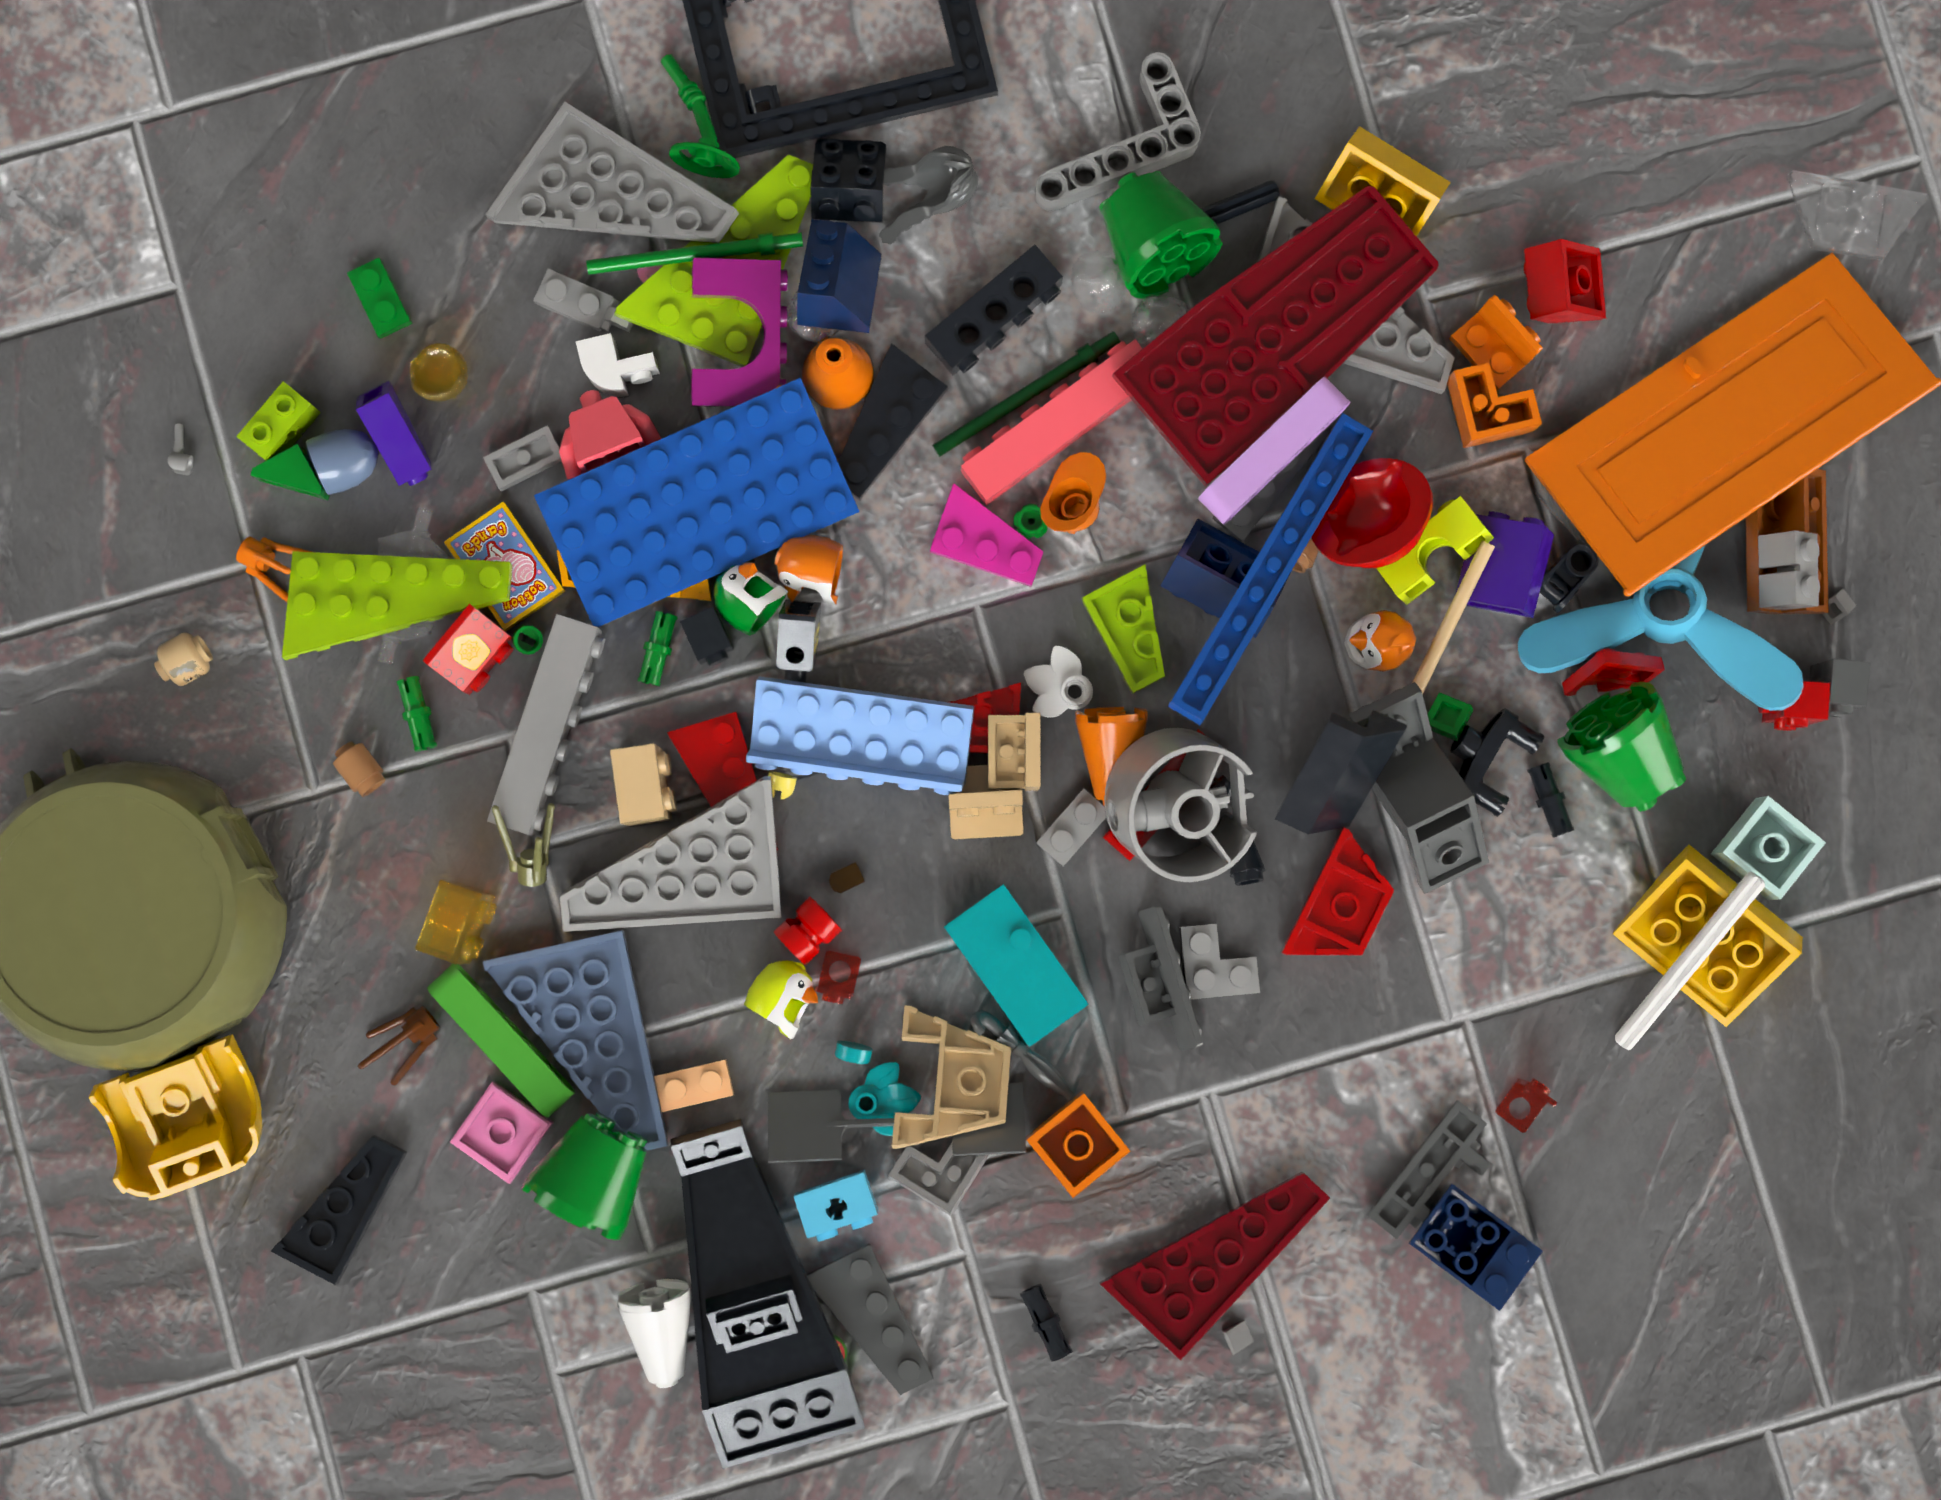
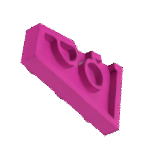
(984, 541)

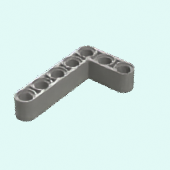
(1129, 150)

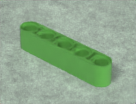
(501, 1040)

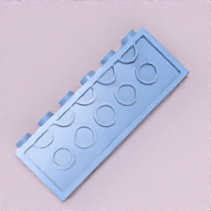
(860, 735)

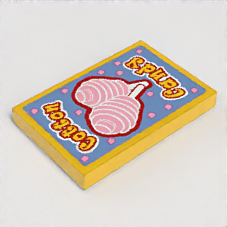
(501, 538)

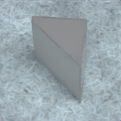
(1839, 606)
(1238, 1336)

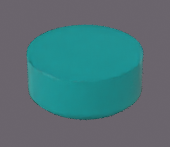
(853, 1052)

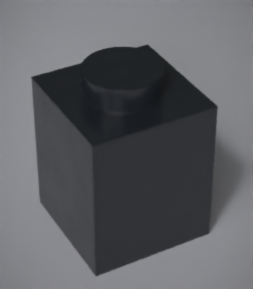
(707, 637)

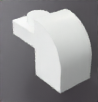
(606, 370)

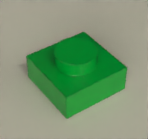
(1449, 716)

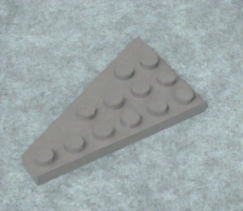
(1397, 346)

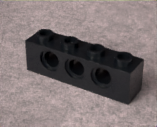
(1030, 268)

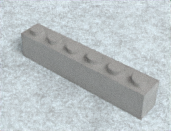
(546, 724)

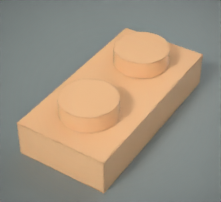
(694, 1085)

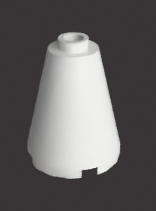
(658, 1327)

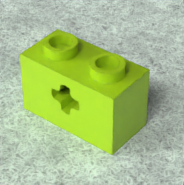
(278, 422)

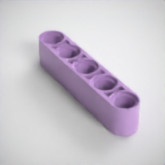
(1274, 450)

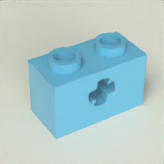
(815, 1201)

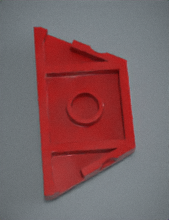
(1341, 905)

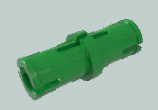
(657, 648)
(416, 713)

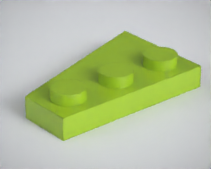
(1128, 627)

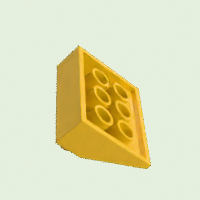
(1679, 907)

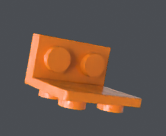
(1497, 338)

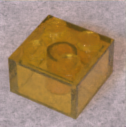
(456, 922)

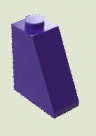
(393, 434)

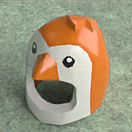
(811, 564)
(1383, 639)

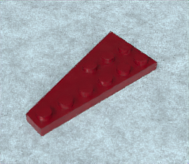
(1202, 1274)

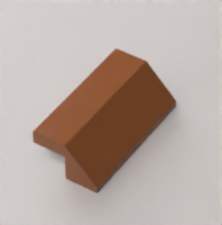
(1796, 509)

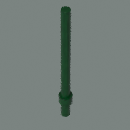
(1084, 356)

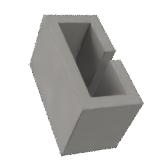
(1797, 570)

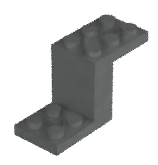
(1426, 795)

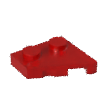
(1613, 671)

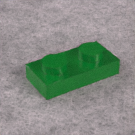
(379, 298)

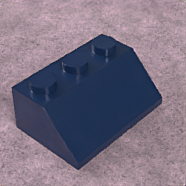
(837, 278)
(1211, 570)

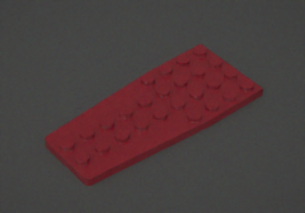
(1275, 332)

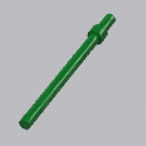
(765, 244)

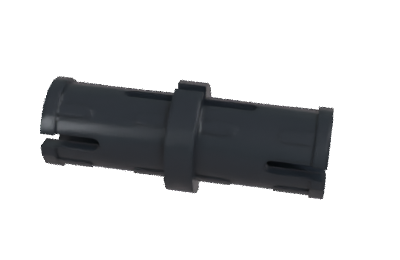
(1550, 799)
(1046, 1322)

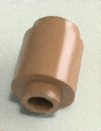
(359, 768)

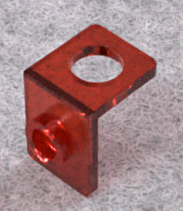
(837, 991)
(1536, 1096)

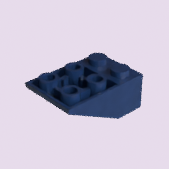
(1475, 1247)

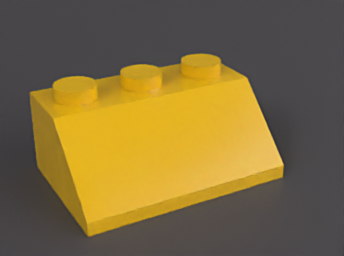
(1401, 180)

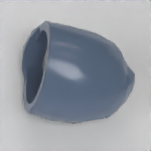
(342, 458)

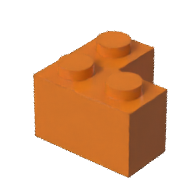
(1484, 415)

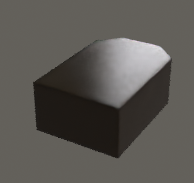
(846, 878)

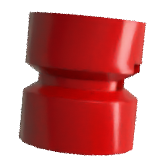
(807, 930)

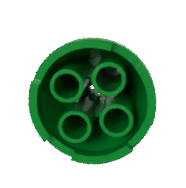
(1157, 233)
(1626, 746)
(591, 1175)

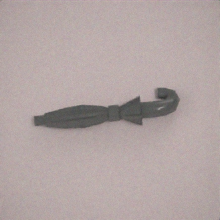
(1036, 1064)

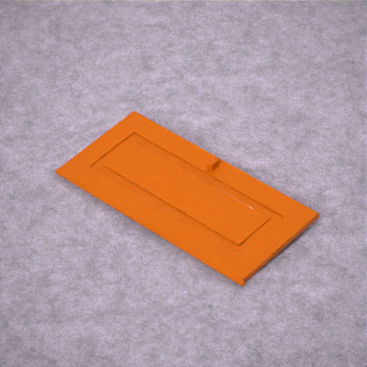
(1731, 423)

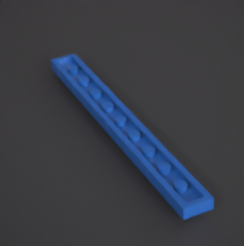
(1270, 570)

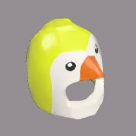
(782, 995)

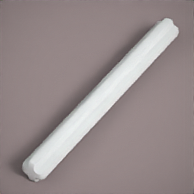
(1689, 960)

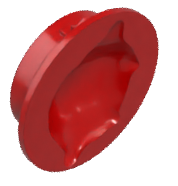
(1375, 514)

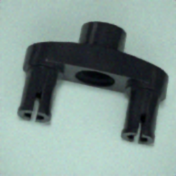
(1480, 749)

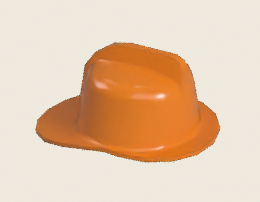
(1074, 494)

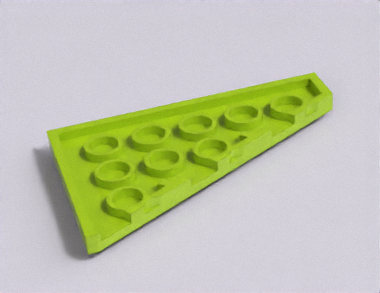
(724, 324)

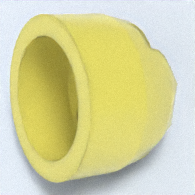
(782, 782)

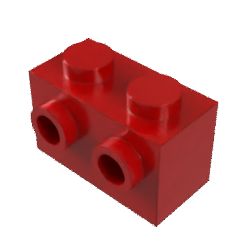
(1807, 710)

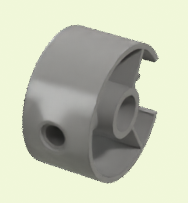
(1160, 805)

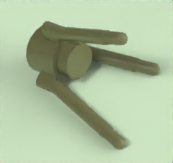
(532, 862)

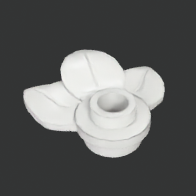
(1053, 682)

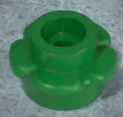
(1024, 528)

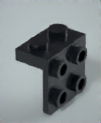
(848, 180)

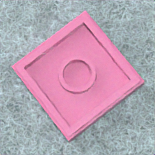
(501, 1132)

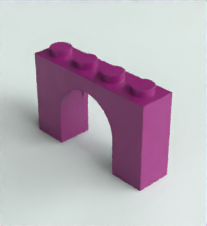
(760, 287)

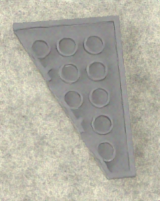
(602, 183)
(698, 872)

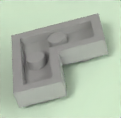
(1209, 975)
(937, 1183)

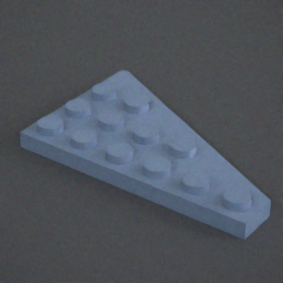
(591, 1019)

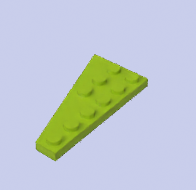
(366, 596)

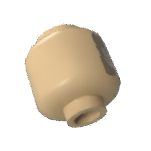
(183, 659)

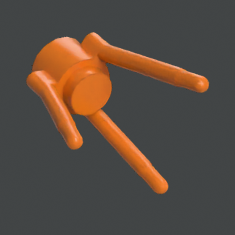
(259, 556)

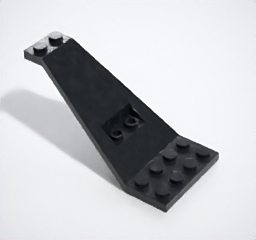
(777, 1376)

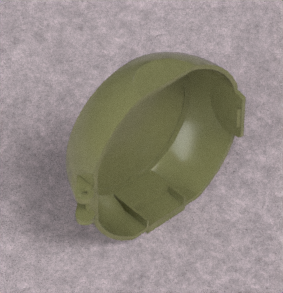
(132, 914)

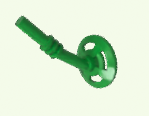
(706, 152)

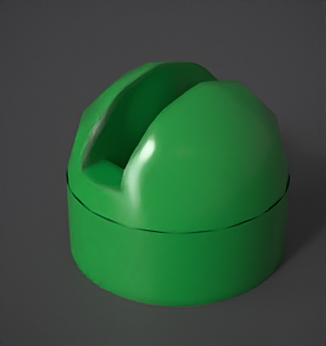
(531, 632)

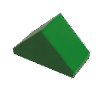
(291, 471)

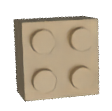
(642, 784)

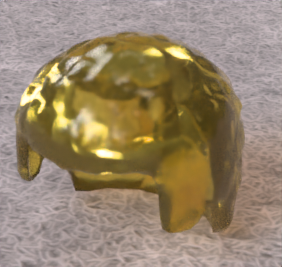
(438, 372)

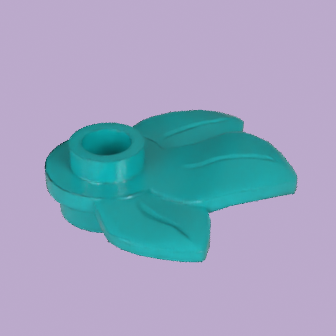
(886, 1094)

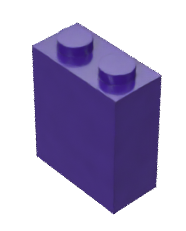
(1515, 567)

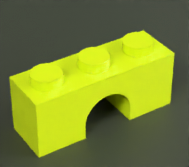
(1452, 526)

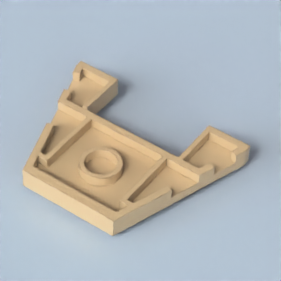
(968, 1084)

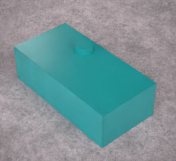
(1016, 965)

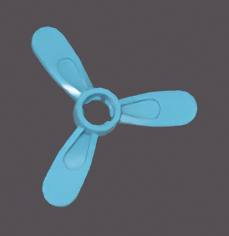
(1729, 649)

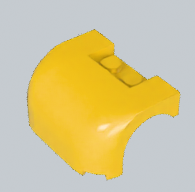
(182, 1120)

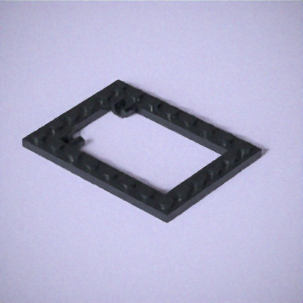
(746, 132)

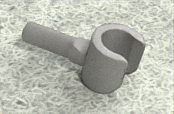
(178, 461)

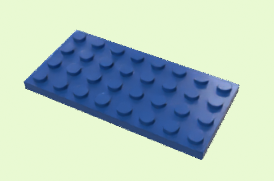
(697, 503)

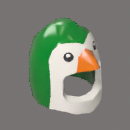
(747, 597)

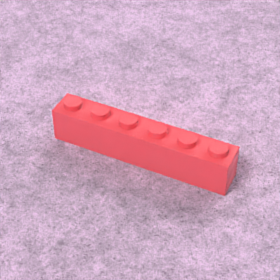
(1048, 428)

